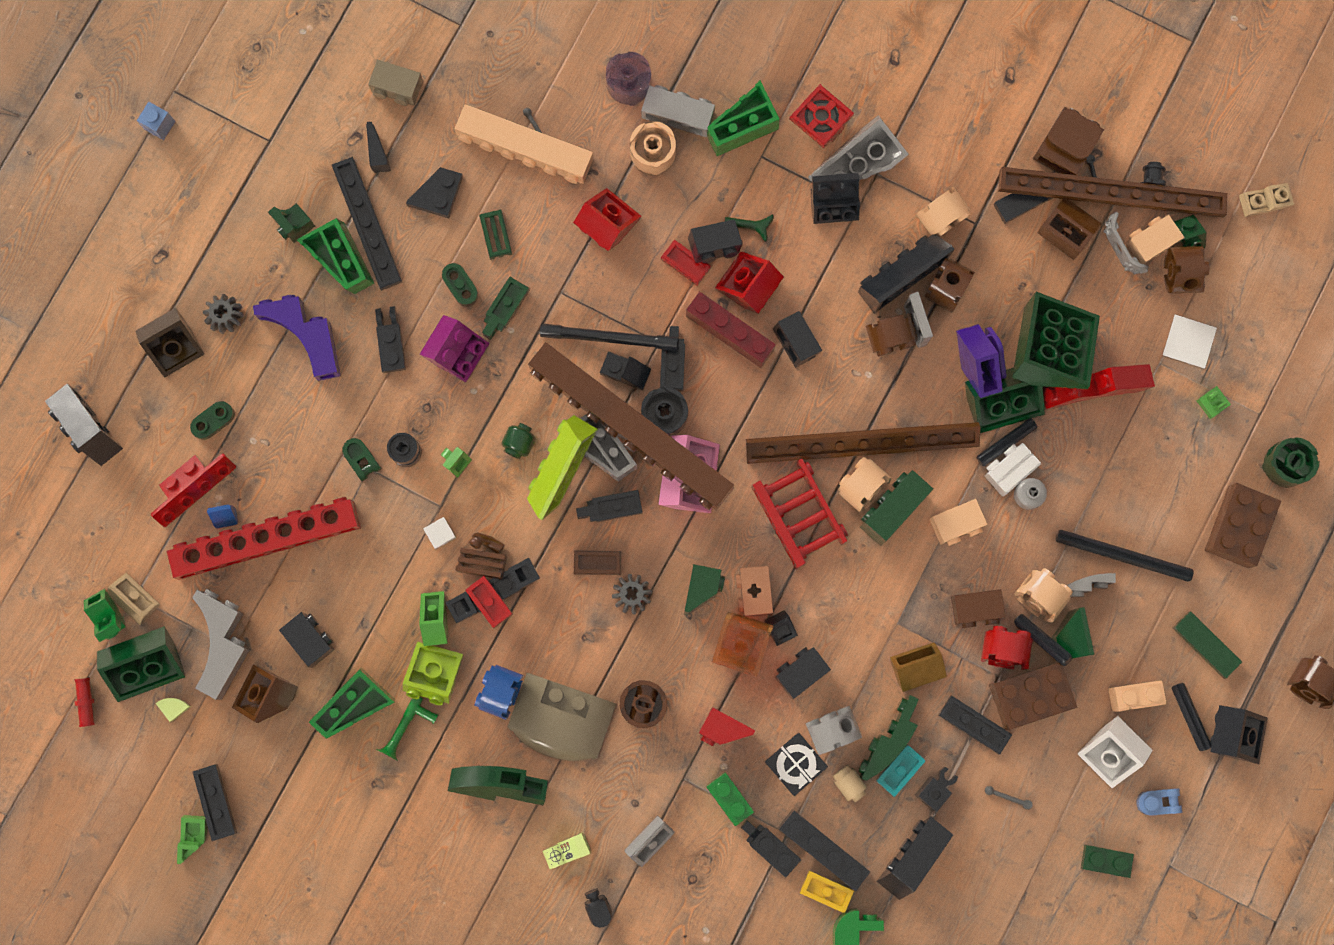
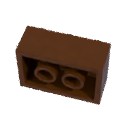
(1243, 525)
(1033, 696)

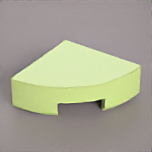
(172, 708)

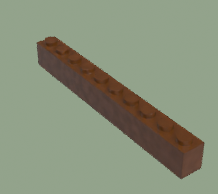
(630, 426)

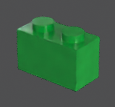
(730, 799)

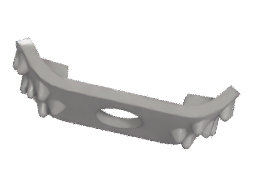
(1129, 263)

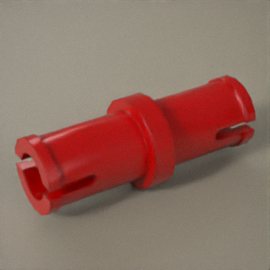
(84, 702)

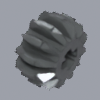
(227, 320)
(640, 594)

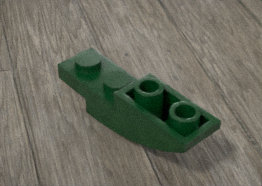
(886, 749)
(499, 781)

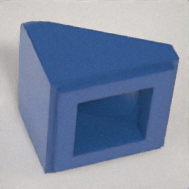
(223, 516)

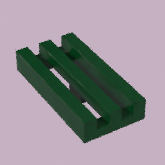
(499, 253)

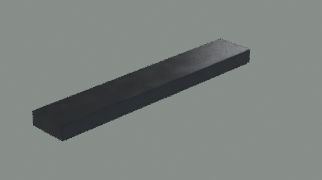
(366, 223)

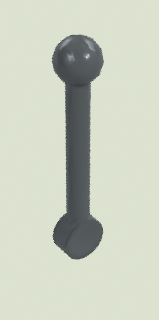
(527, 112)
(1027, 804)

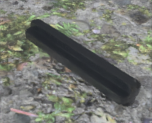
(1006, 442)
(1043, 640)
(1191, 716)

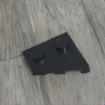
(437, 193)

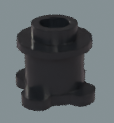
(1154, 173)

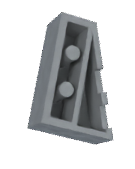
(609, 453)

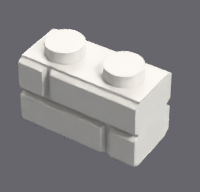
(1012, 469)

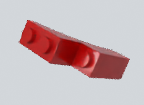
(1103, 383)

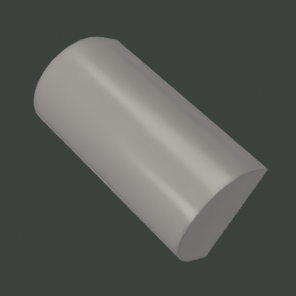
(649, 841)

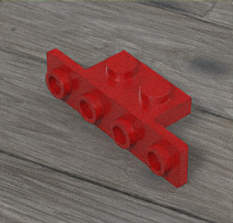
(189, 485)

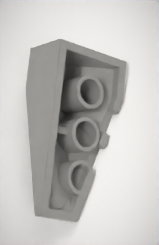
(866, 153)

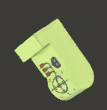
(567, 851)

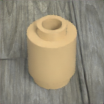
(850, 784)

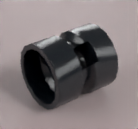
(404, 449)

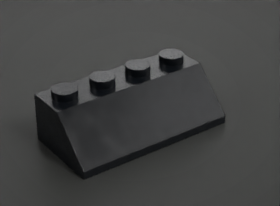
(904, 272)

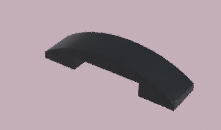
(513, 581)

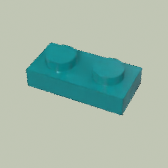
(900, 770)

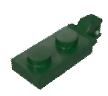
(504, 307)

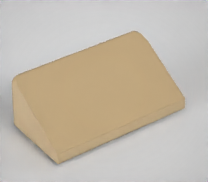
(132, 598)

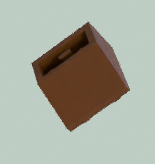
(1069, 228)

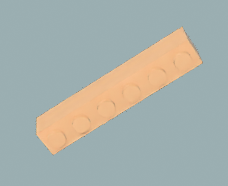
(523, 144)

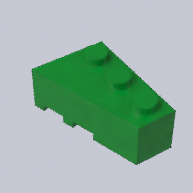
(351, 703)

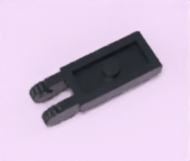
(390, 342)

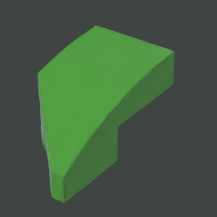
(192, 836)

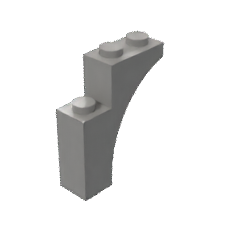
(224, 653)

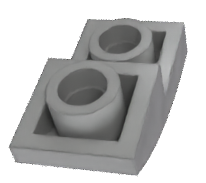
(1084, 585)

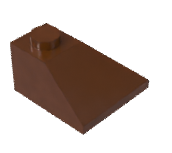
(264, 695)

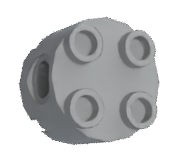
(834, 730)

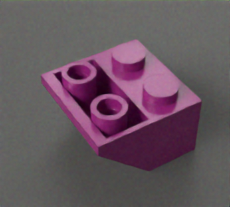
(454, 348)

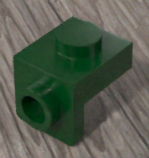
(1192, 231)

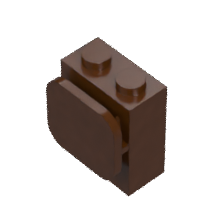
(1068, 142)

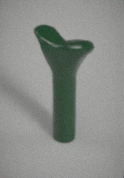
(759, 226)

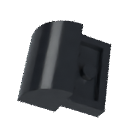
(835, 198)

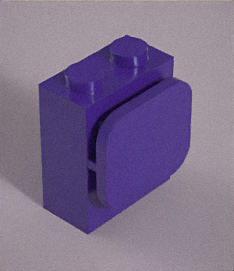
(982, 359)

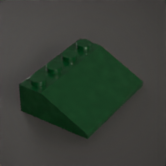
(1055, 344)

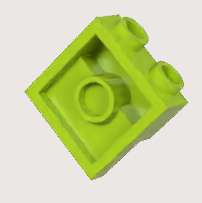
(432, 673)

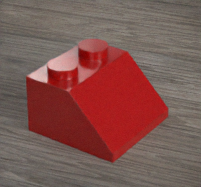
(606, 219)
(750, 281)
(722, 728)

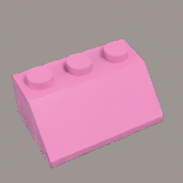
(671, 494)

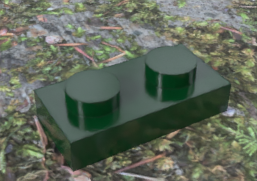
(1107, 861)

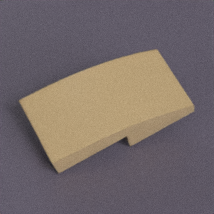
(1266, 200)

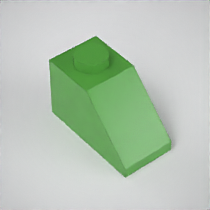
(433, 618)

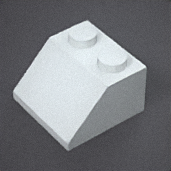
(1115, 752)

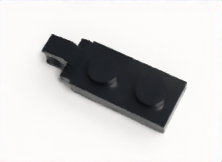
(673, 364)
(611, 507)
(771, 848)

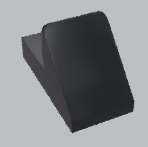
(625, 370)

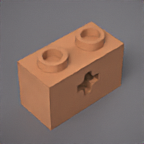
(763, 602)

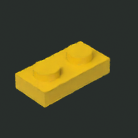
(826, 891)

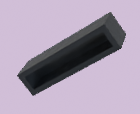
(824, 850)

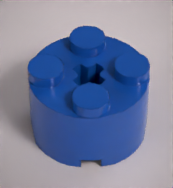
(499, 691)

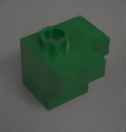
(292, 222)

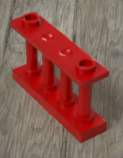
(787, 533)

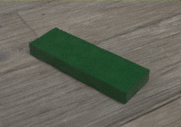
(1207, 645)

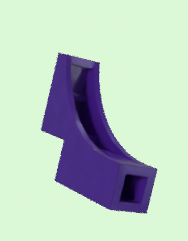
(314, 335)

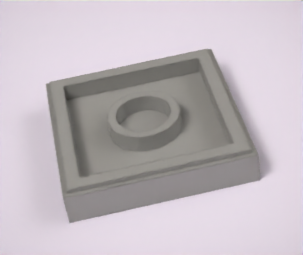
(915, 307)

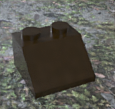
(169, 342)

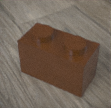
(978, 607)

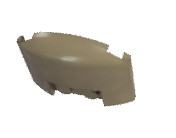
(560, 719)

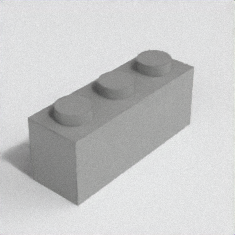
(678, 110)

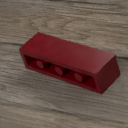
(730, 329)

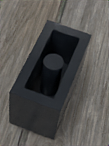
(715, 241)
(307, 639)
(802, 673)

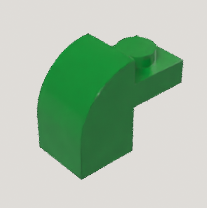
(104, 615)
(849, 924)

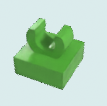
(1213, 402)
(455, 461)

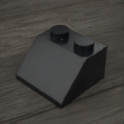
(1238, 734)

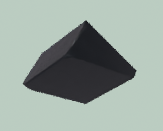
(783, 627)

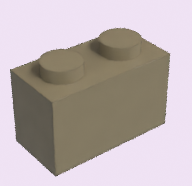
(395, 83)

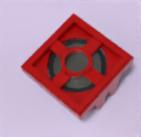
(821, 117)

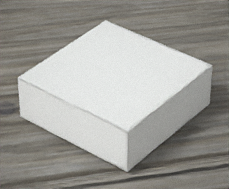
(439, 533)

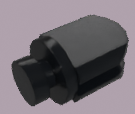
(598, 908)

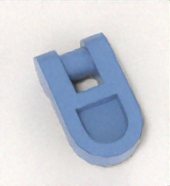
(1151, 802)

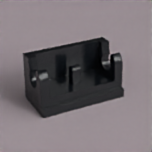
(797, 339)

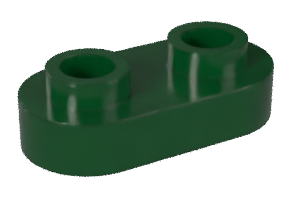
(460, 285)
(212, 421)

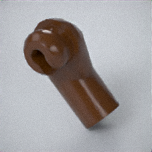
(486, 540)

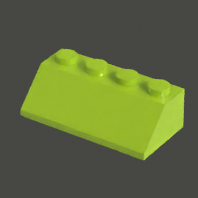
(560, 466)

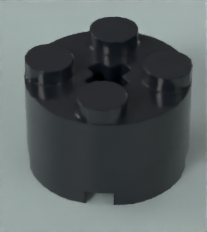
(660, 400)

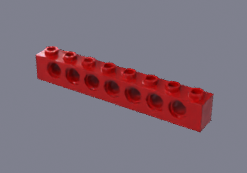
(180, 555)

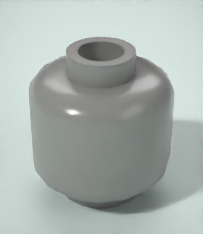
(1033, 500)

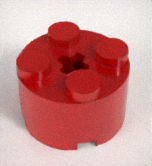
(1007, 648)

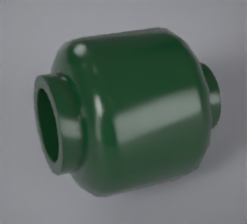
(518, 440)

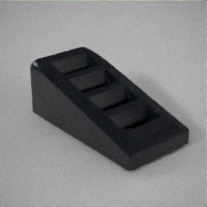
(377, 156)

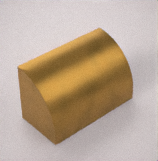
(918, 666)

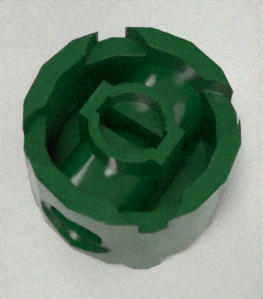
(1291, 462)

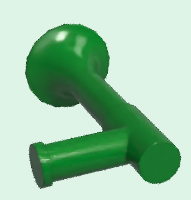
(412, 709)

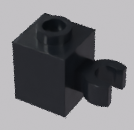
(934, 791)

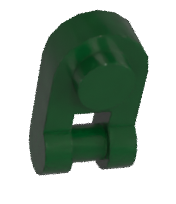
(354, 452)

